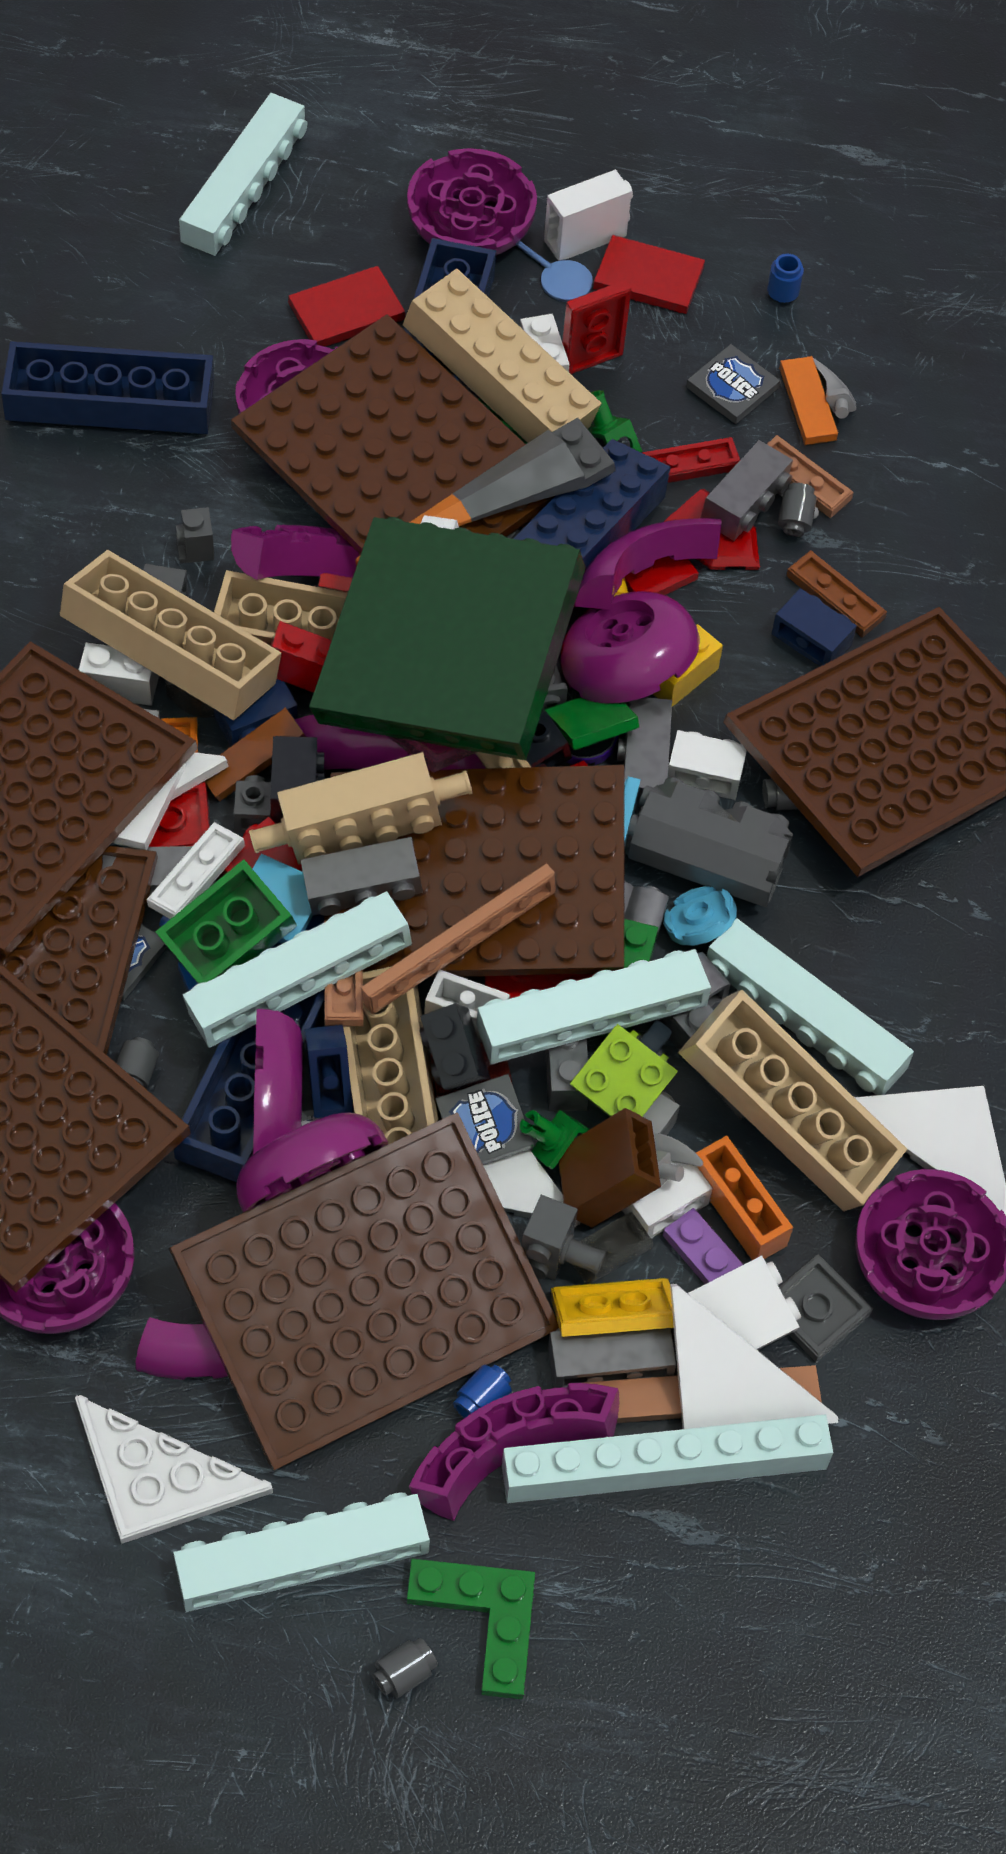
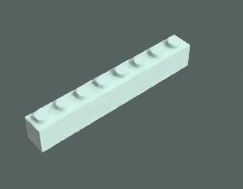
(666, 1458)

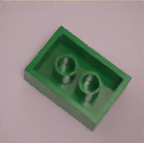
(226, 925)

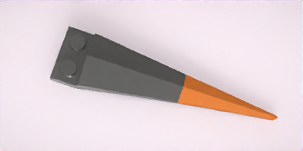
(539, 470)

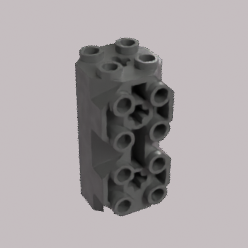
(698, 840)

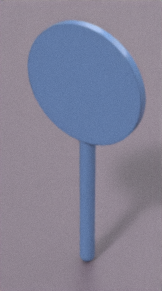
(562, 278)

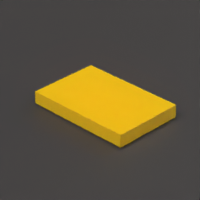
(613, 1307)

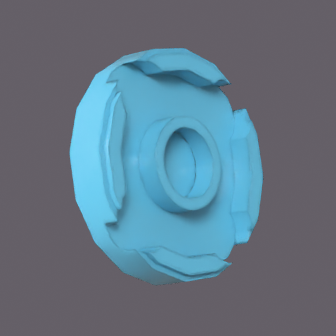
(700, 916)

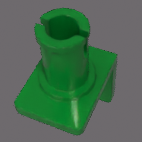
(611, 427)
(552, 1136)

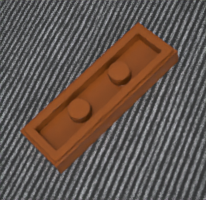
(836, 592)
(252, 753)

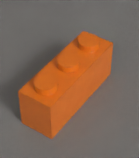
(743, 1201)

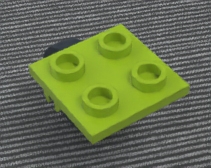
(627, 1070)

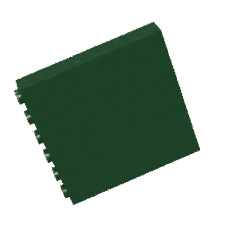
(449, 637)

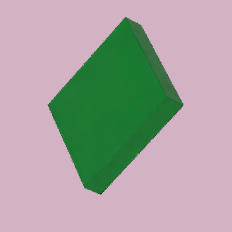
(592, 722)

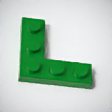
(497, 1591)

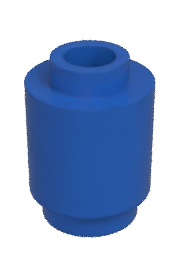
(785, 278)
(481, 1389)

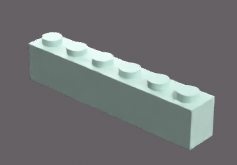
(242, 174)
(298, 968)
(592, 1005)
(810, 1009)
(301, 1551)

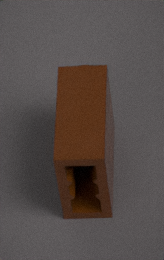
(610, 1167)

